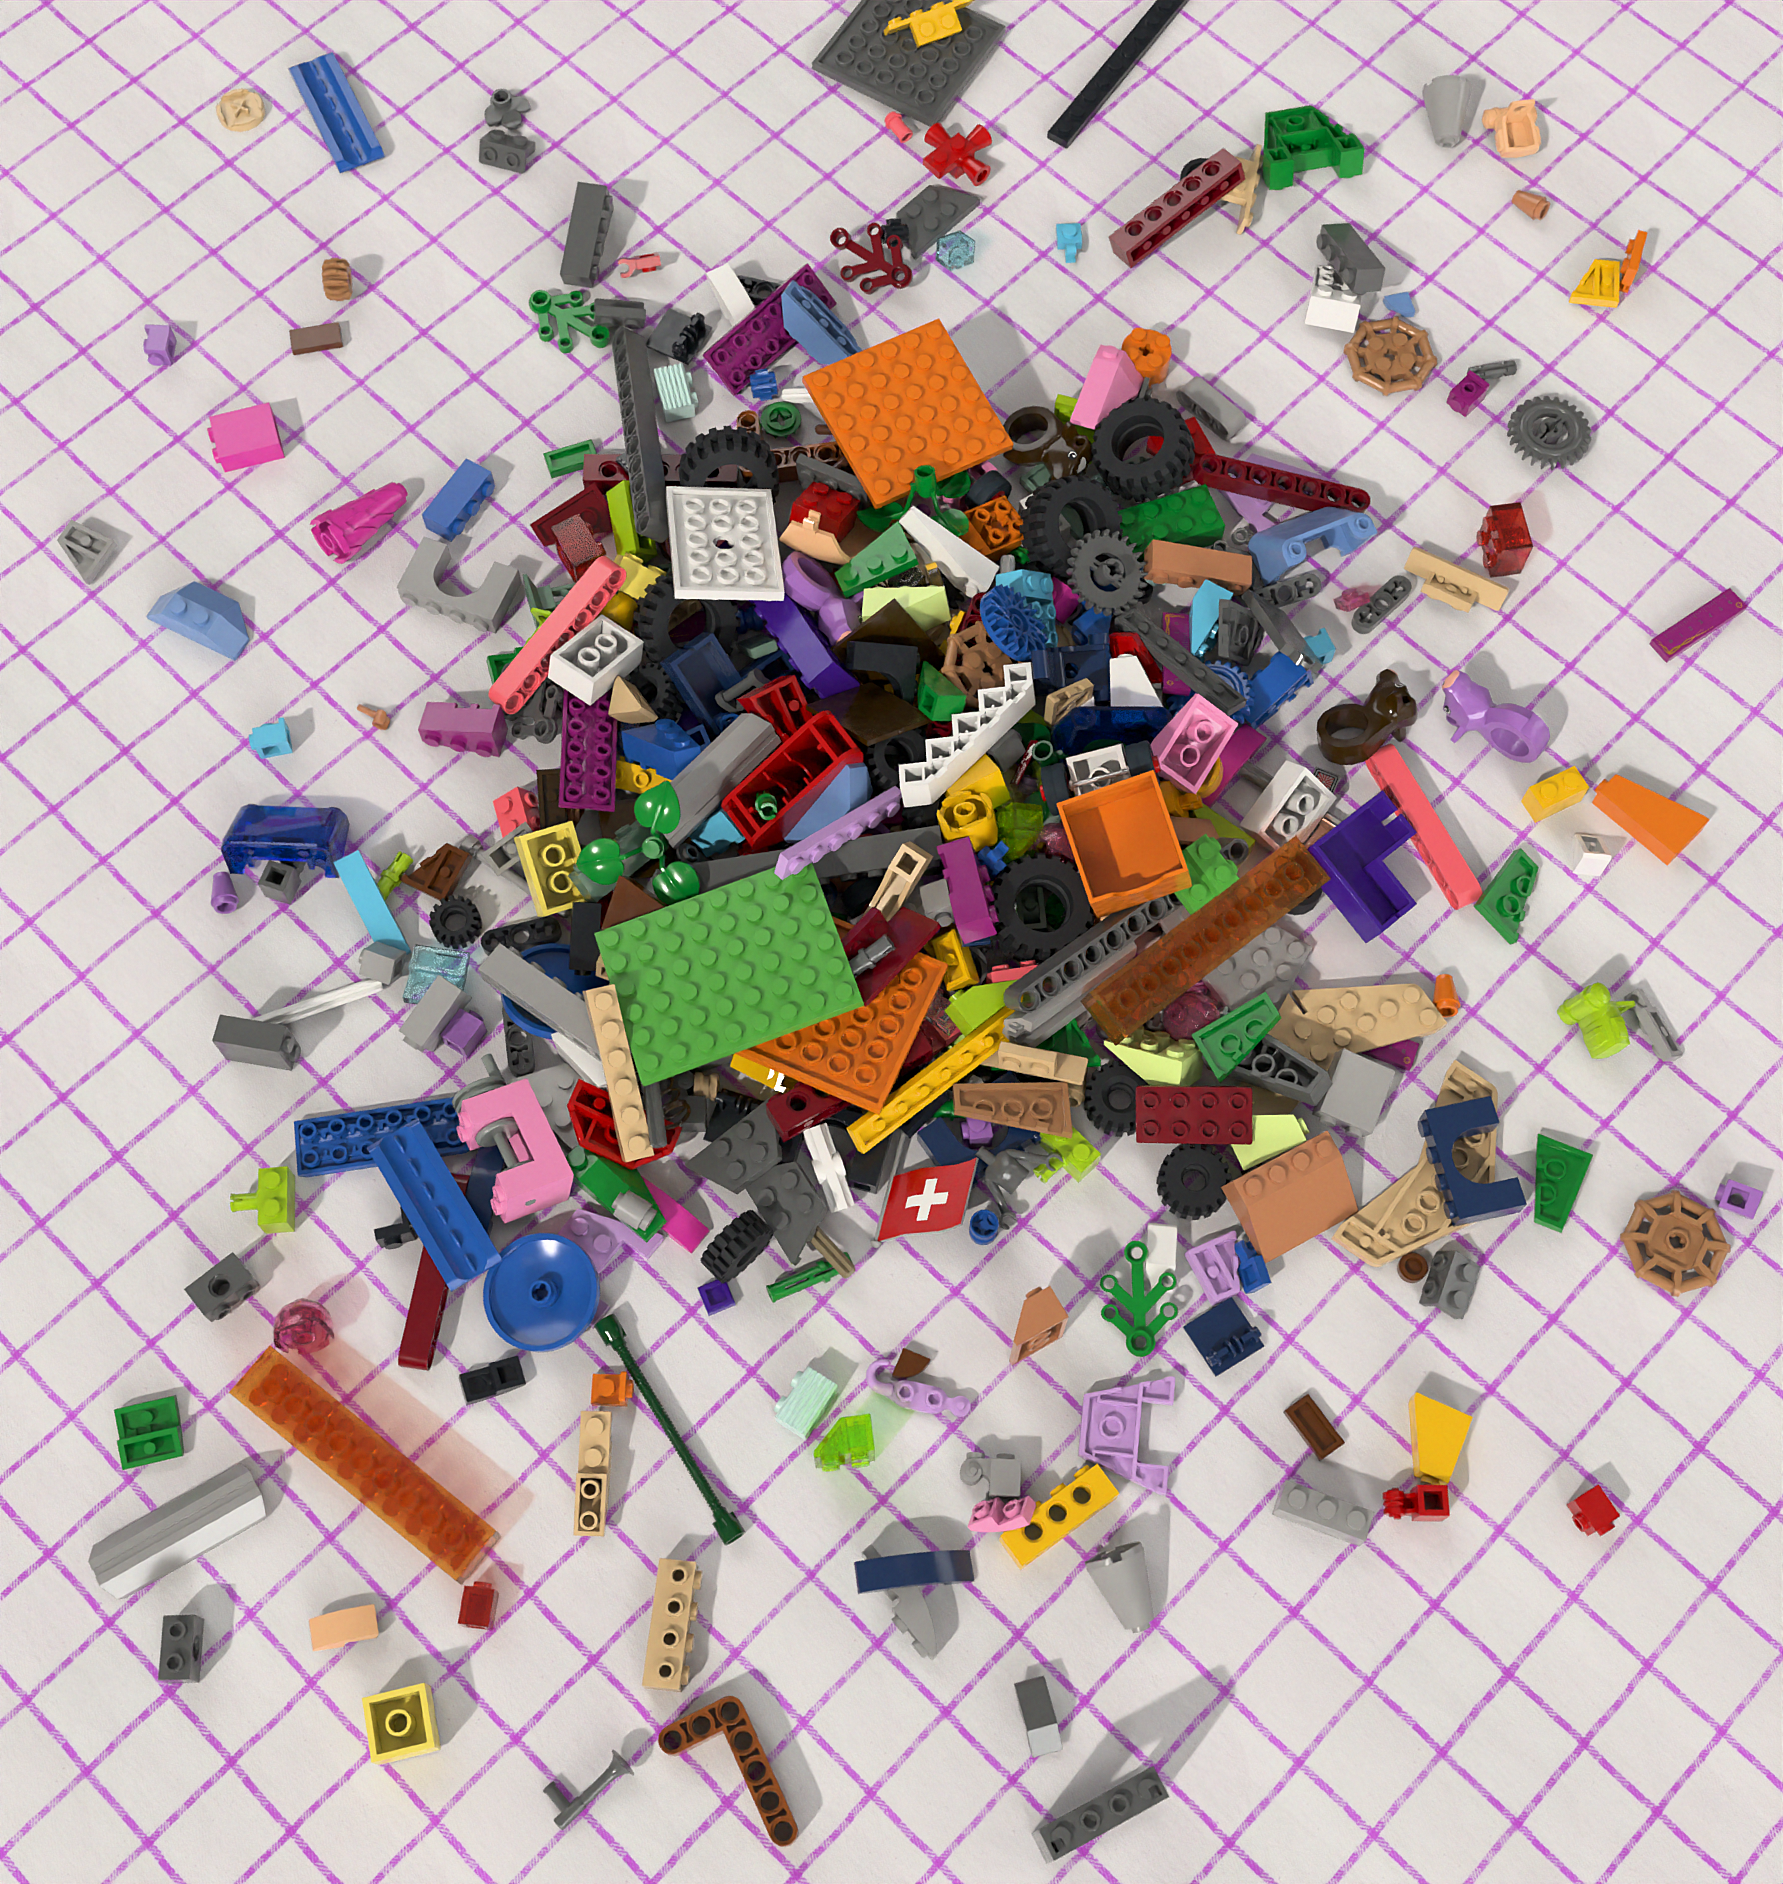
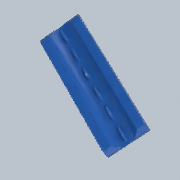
(336, 112)
(341, 1140)
(434, 1204)

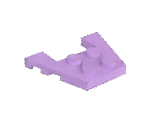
(1255, 509)
(601, 1240)
(1113, 1427)

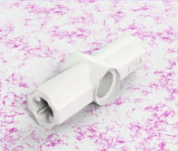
(828, 1167)

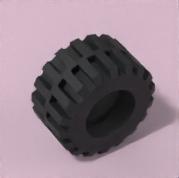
(880, 774)

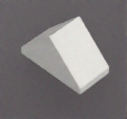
(1590, 855)

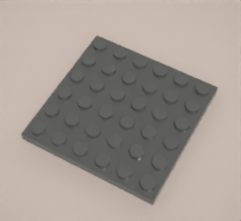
(893, 69)

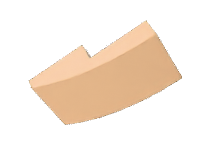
(343, 1626)

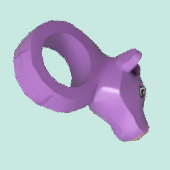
(816, 590)
(1506, 726)

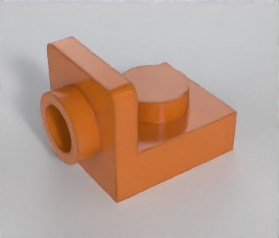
(611, 1389)

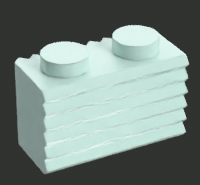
(674, 392)
(806, 1402)

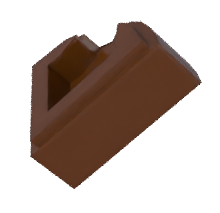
(910, 1364)

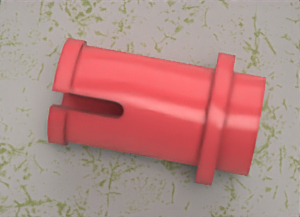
(894, 122)

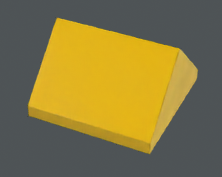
(983, 778)

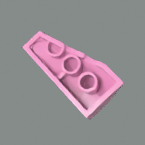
(1107, 386)

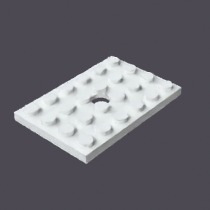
(741, 517)

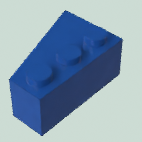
(1274, 687)
(660, 746)

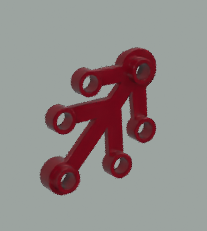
(875, 260)

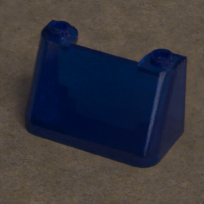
(1117, 723)
(286, 835)

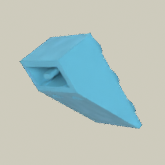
(1038, 592)
(1205, 618)

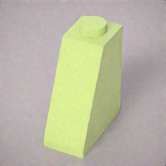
(1271, 1137)

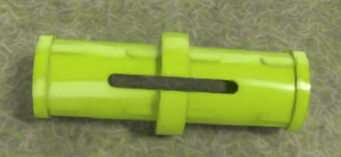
(391, 876)

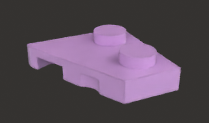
(1216, 1267)

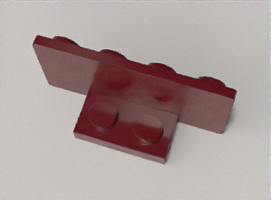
(908, 933)
(1194, 1114)

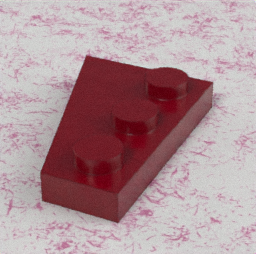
(588, 504)

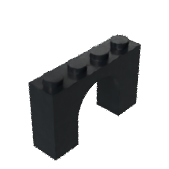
(894, 662)
(583, 944)
(866, 1167)

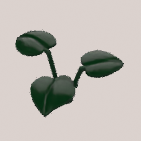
(1046, 755)

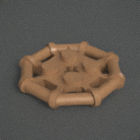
(1394, 344)
(973, 662)
(1675, 1259)

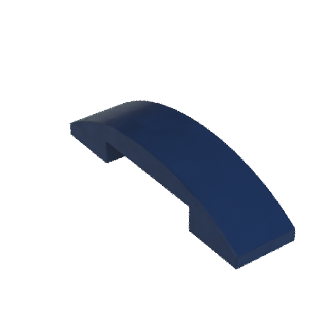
(482, 1179)
(913, 1570)

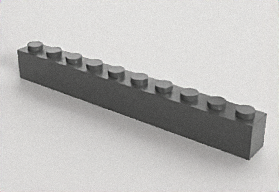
(854, 857)

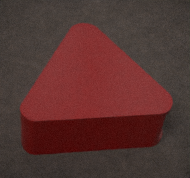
(794, 776)

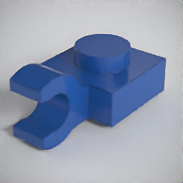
(993, 859)
(1252, 1268)

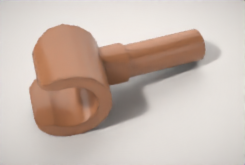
(380, 717)

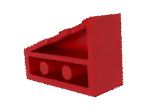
(779, 704)

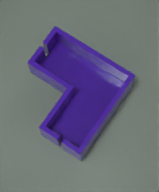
(1359, 879)

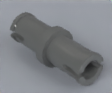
(868, 957)

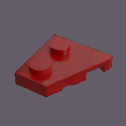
(1132, 644)

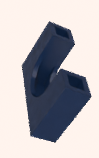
(946, 1150)
(1464, 1199)

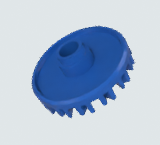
(1011, 623)

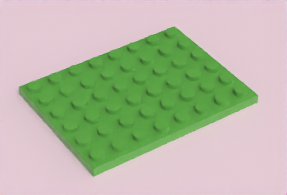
(727, 971)

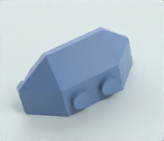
(816, 326)
(203, 617)
(843, 795)

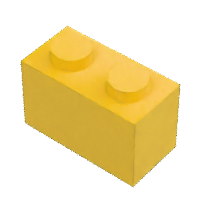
(1555, 794)

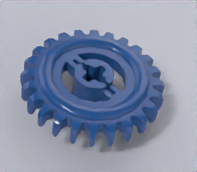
(1232, 676)

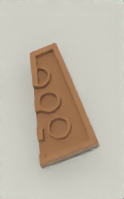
(1019, 1105)

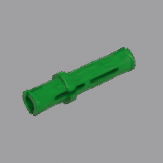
(778, 1291)

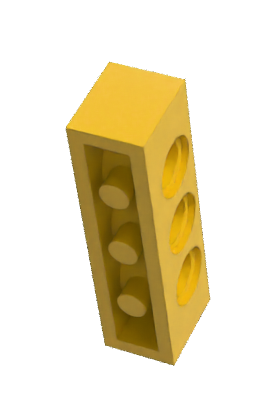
(1100, 1493)

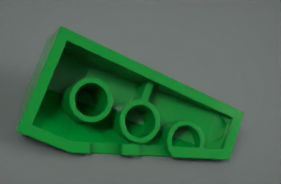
(606, 1179)

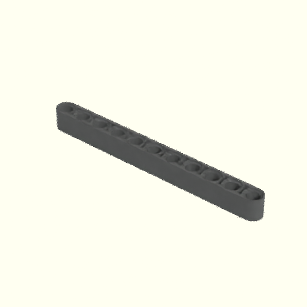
(640, 434)
(1097, 945)

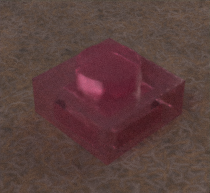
(1351, 599)

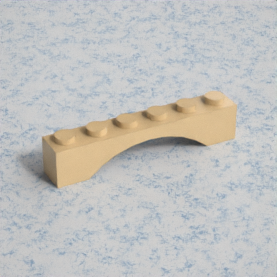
(900, 879)
(618, 1072)

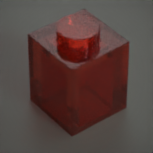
(478, 1606)

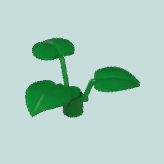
(926, 486)
(660, 811)

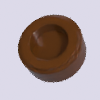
(1412, 1267)

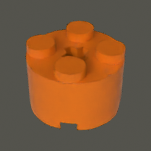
(1149, 353)

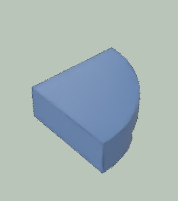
(1400, 303)

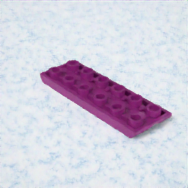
(760, 335)
(587, 754)

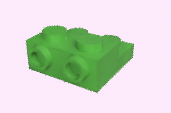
(1208, 873)

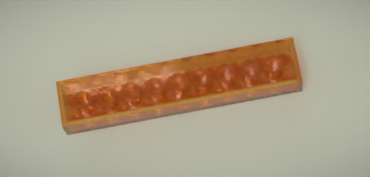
(1204, 940)
(366, 1465)

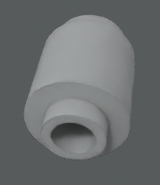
(633, 1210)

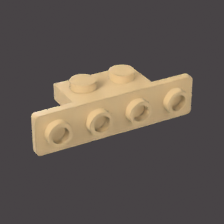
(1243, 193)
(1454, 583)
(1039, 1063)

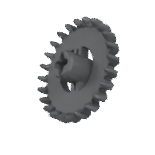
(1544, 444)
(1120, 571)

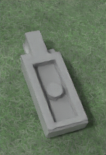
(1654, 1026)

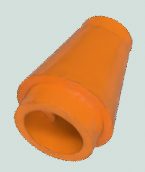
(1445, 996)

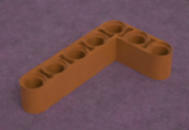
(787, 457)
(744, 1758)

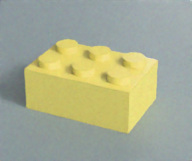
(547, 862)

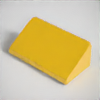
(961, 966)

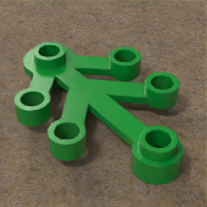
(566, 317)
(1139, 1303)

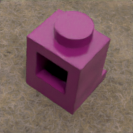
(1468, 394)

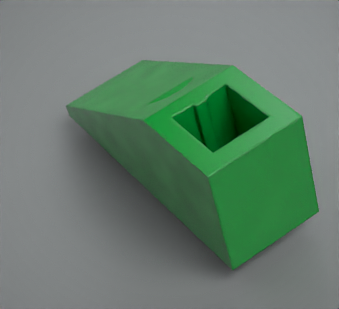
(937, 695)

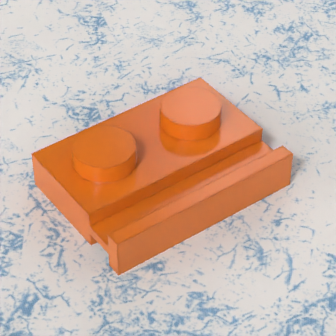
(1631, 264)

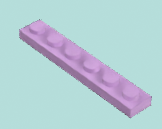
(838, 832)

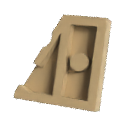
(1066, 699)

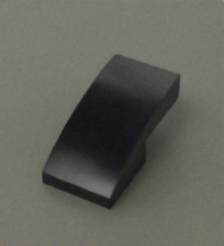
(492, 1380)

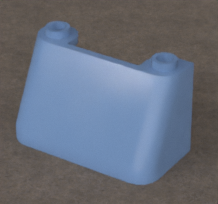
(1284, 544)

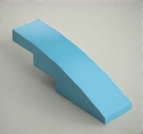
(370, 901)

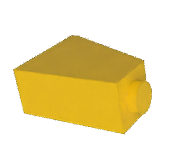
(1435, 1438)

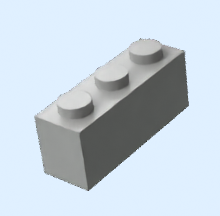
(1323, 1513)

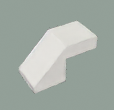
(1162, 1244)

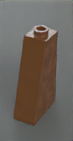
(629, 902)

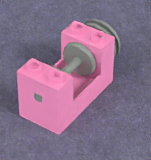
(500, 1112)

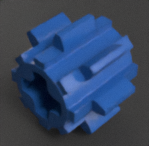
(763, 384)

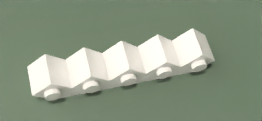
(972, 737)

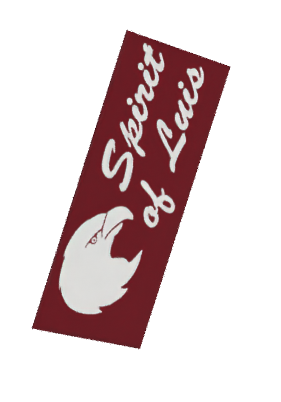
(1023, 763)

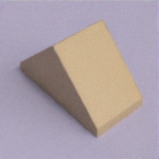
(628, 704)

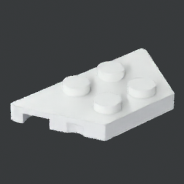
(553, 1092)

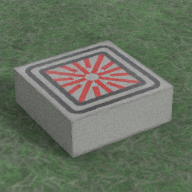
(1327, 778)

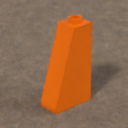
(1649, 817)

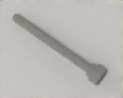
(473, 846)

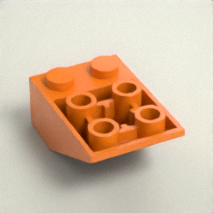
(994, 528)

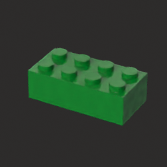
(1178, 518)

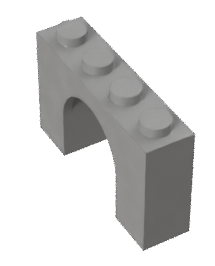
(481, 609)

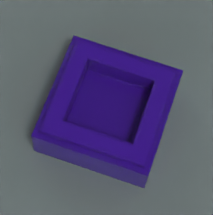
(716, 1297)

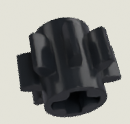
(894, 227)

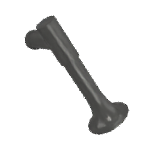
(571, 1810)

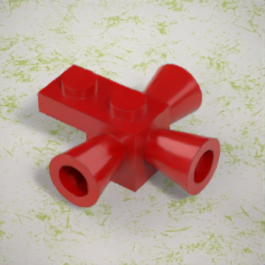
(957, 153)

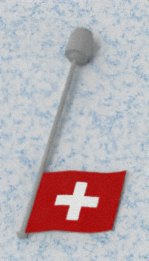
(924, 1199)

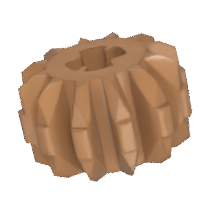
(337, 279)

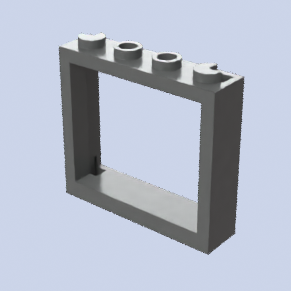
(1100, 1815)

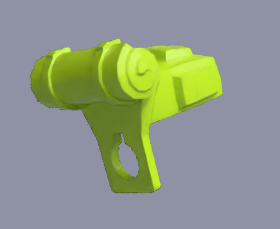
(1598, 1019)

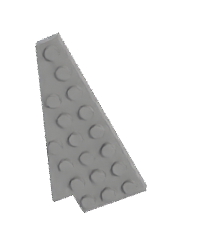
(1262, 966)

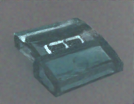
(430, 962)

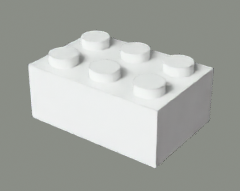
(594, 659)

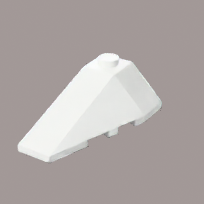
(956, 559)

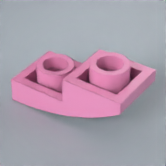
(998, 1517)

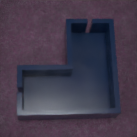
(706, 670)

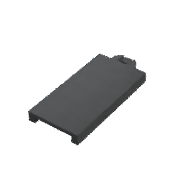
(1282, 631)

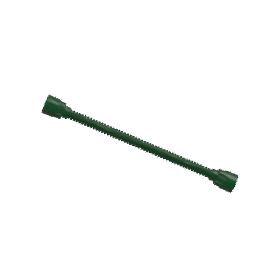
(725, 1523)

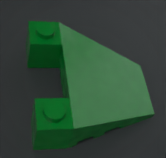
(1305, 141)

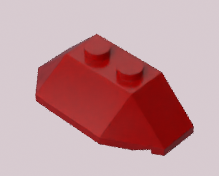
(595, 1126)

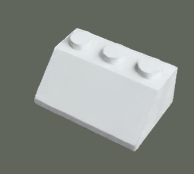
(1288, 807)

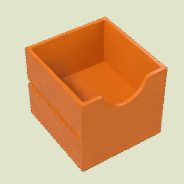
(1124, 844)

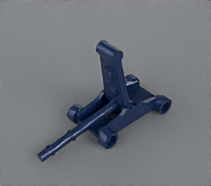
(1050, 672)

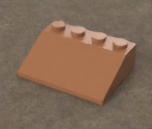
(1293, 1197)

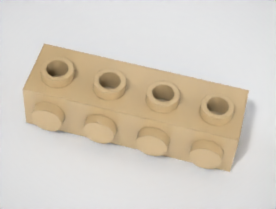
(670, 1625)

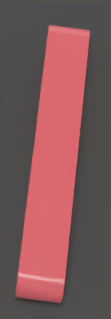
(567, 620)
(1431, 837)

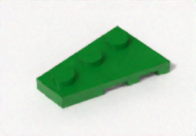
(1506, 895)
(1236, 1034)
(1557, 1181)

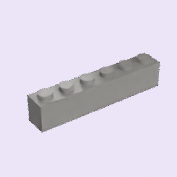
(540, 996)

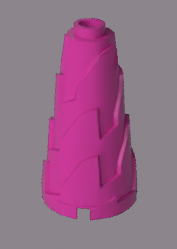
(352, 524)

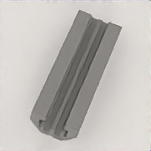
(720, 770)
(1036, 1027)
(177, 1533)

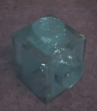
(955, 250)

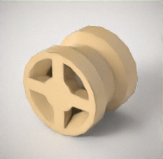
(706, 1085)

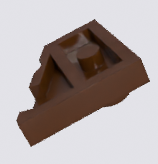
(440, 872)

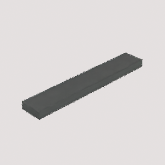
(1182, 662)

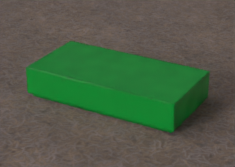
(568, 458)

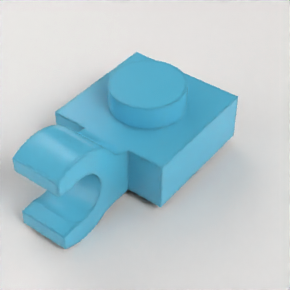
(1070, 239)

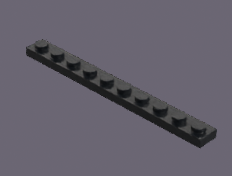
(1114, 71)

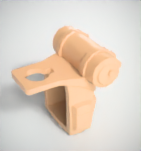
(1514, 128)

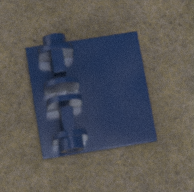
(1224, 1336)

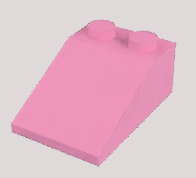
(1192, 743)

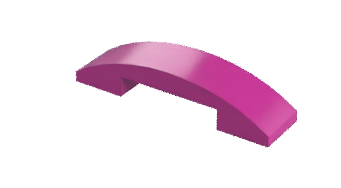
(1237, 751)
(680, 1223)

